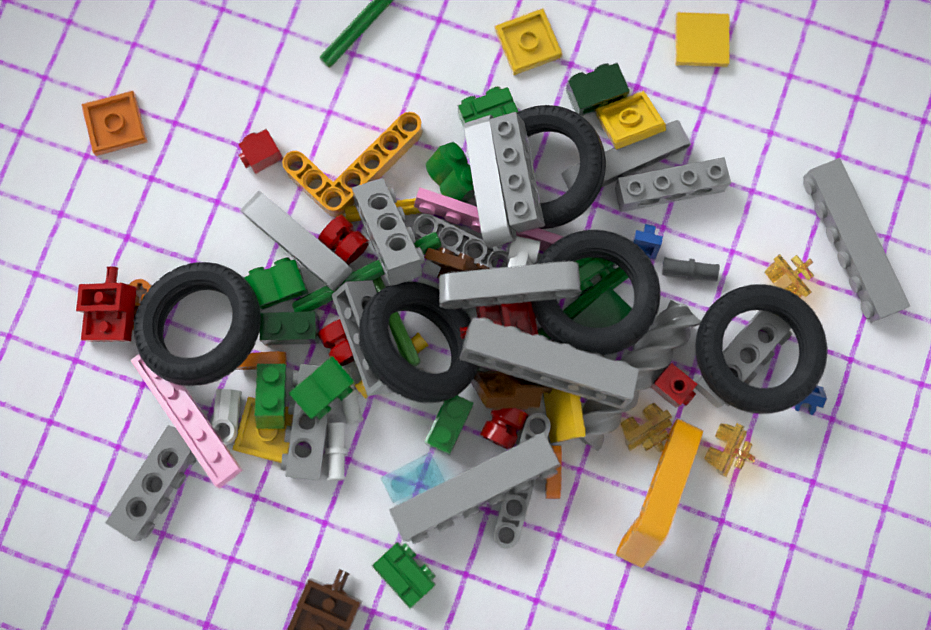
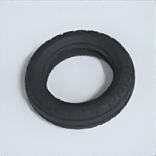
(592, 160)
(633, 262)
(796, 314)
(227, 354)
(391, 366)

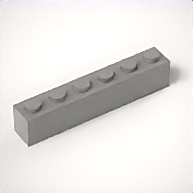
(855, 240)
(549, 363)
(475, 488)

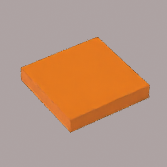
(114, 123)

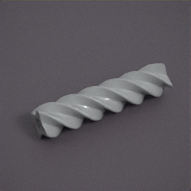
(649, 354)

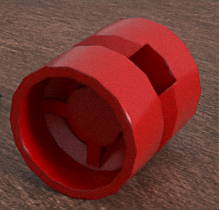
(353, 242)
(334, 337)
(503, 426)

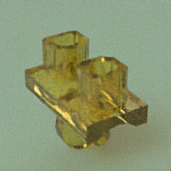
(781, 267)
(657, 422)
(733, 437)

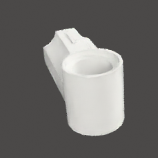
(523, 252)
(227, 412)

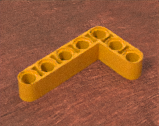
(357, 170)
(663, 495)

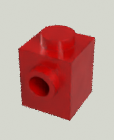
(259, 151)
(675, 386)

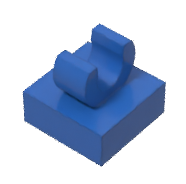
(648, 241)
(815, 399)

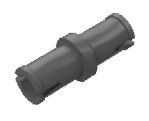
(690, 269)

